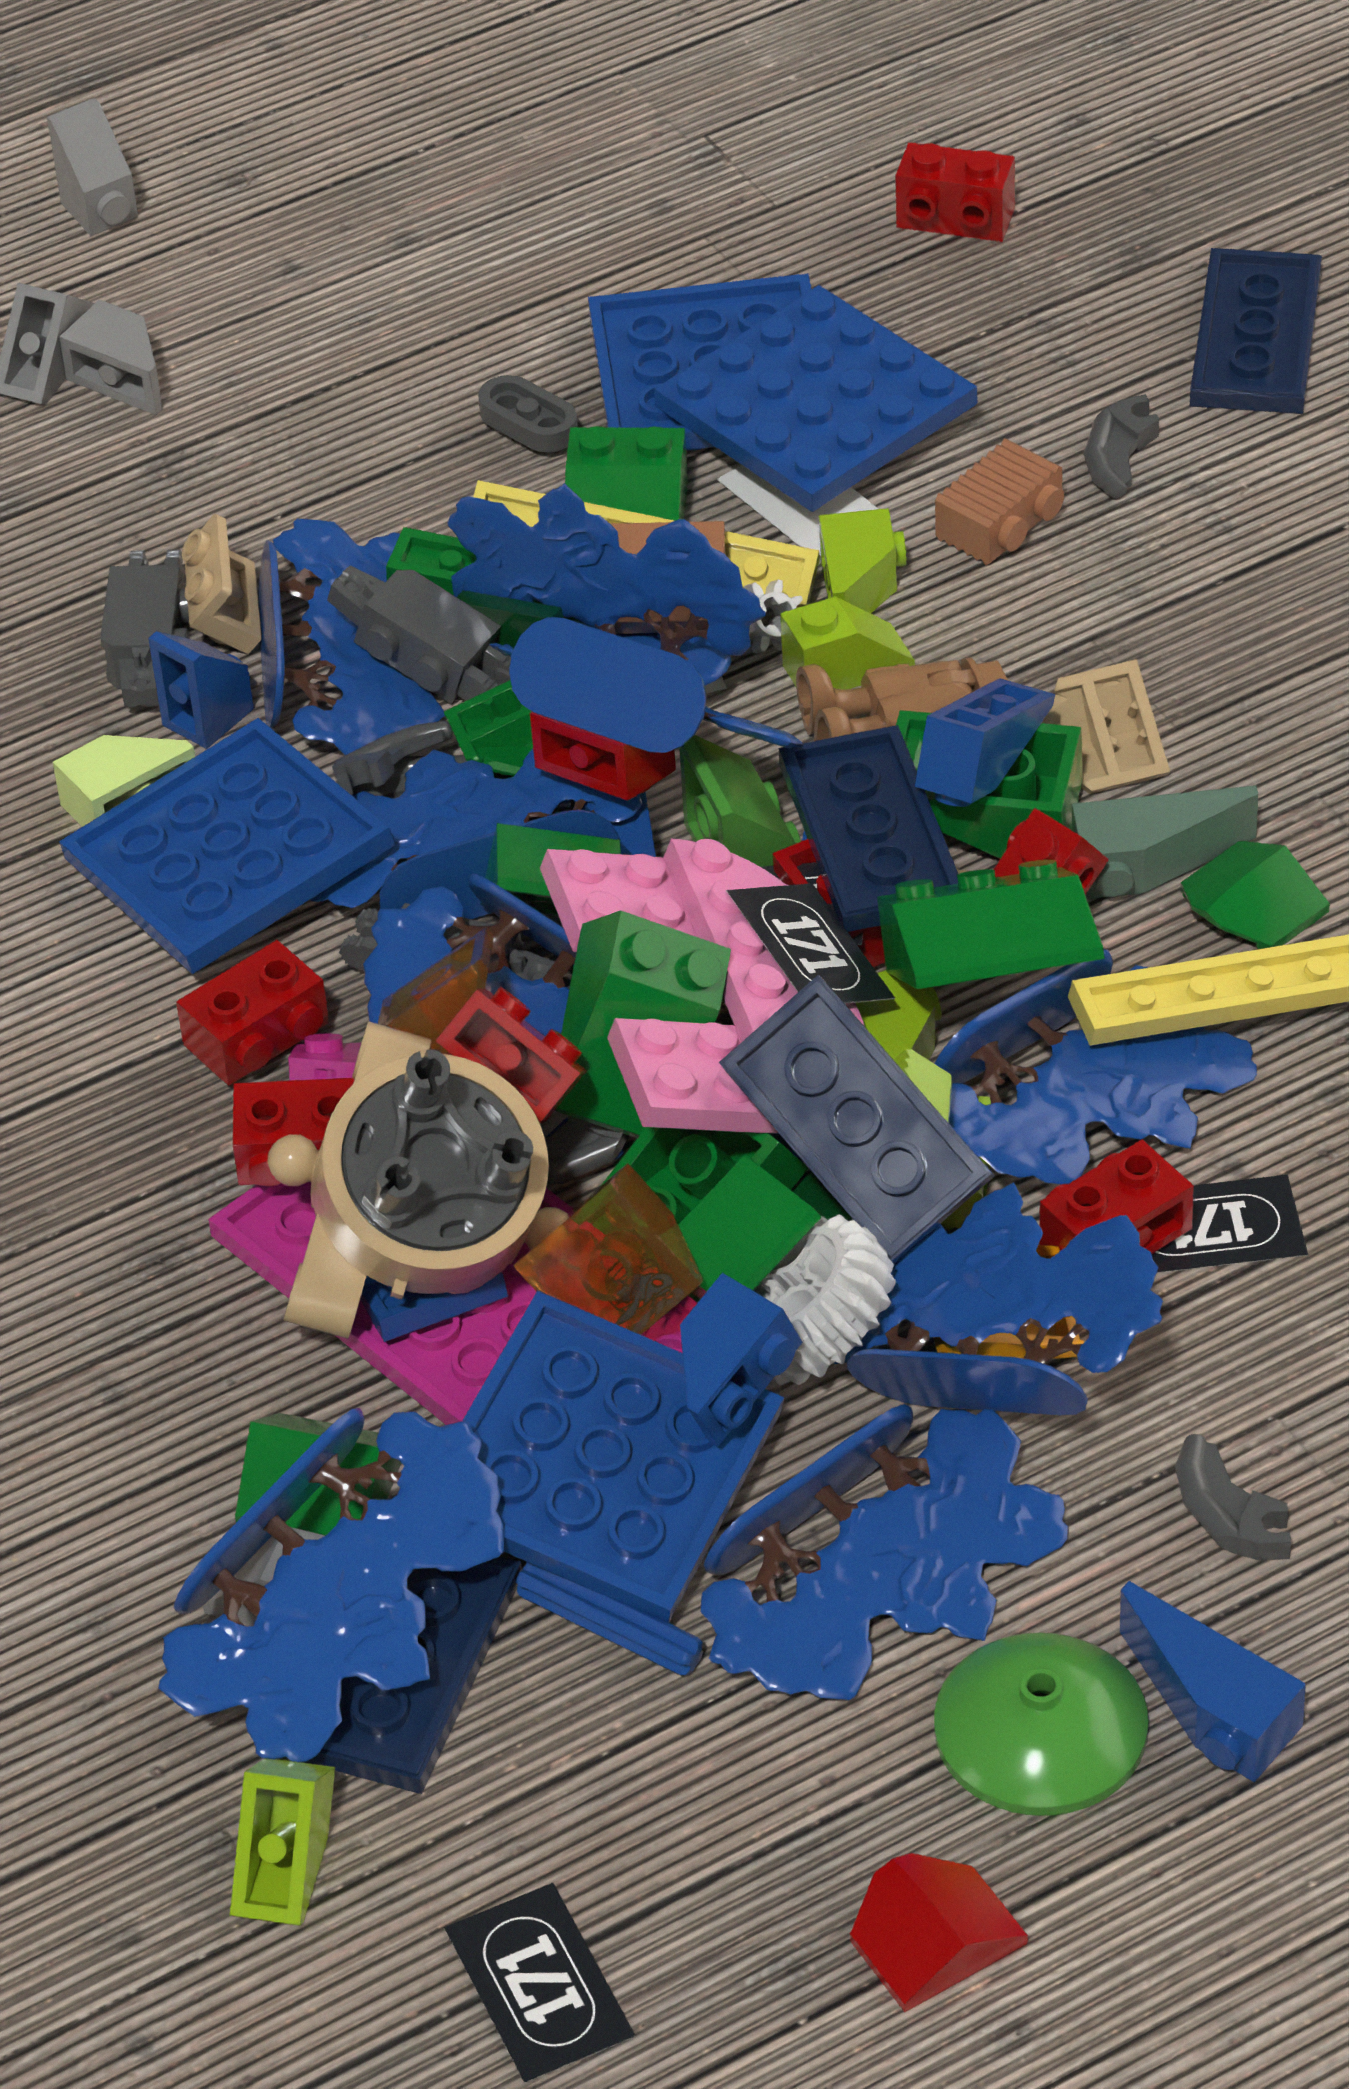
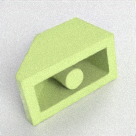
(113, 770)

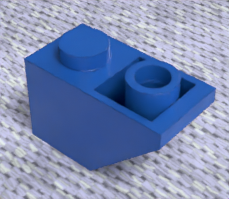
(732, 1353)

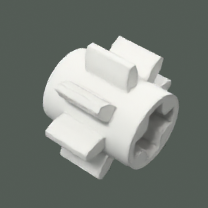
(779, 603)

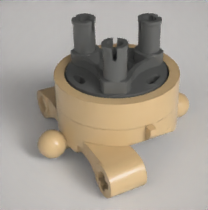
(417, 1181)

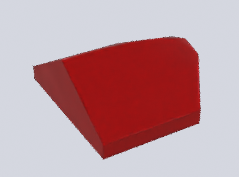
(931, 1927)

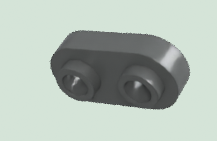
(527, 413)

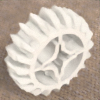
(830, 1292)

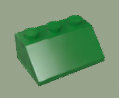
(987, 925)

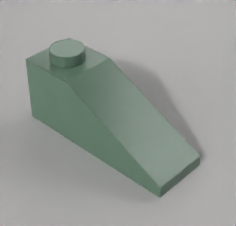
(1162, 835)

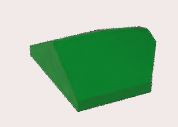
(493, 729)
(1256, 894)

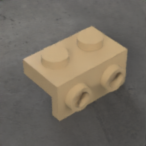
(221, 588)

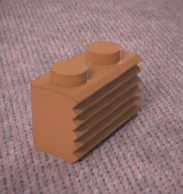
(998, 502)

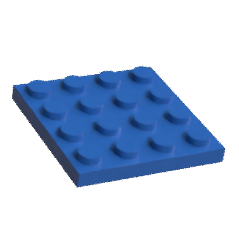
(661, 332)
(815, 397)
(226, 844)
(605, 1459)

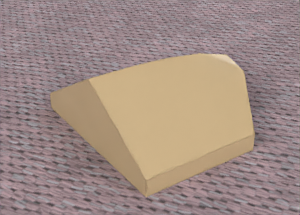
(1116, 726)

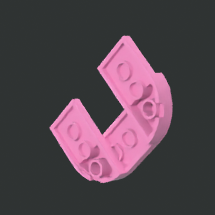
(670, 1064)

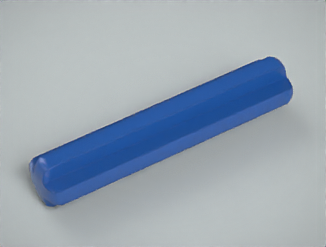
(612, 1620)

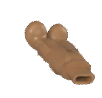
(884, 693)

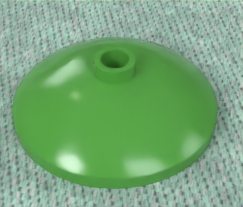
(1037, 1750)

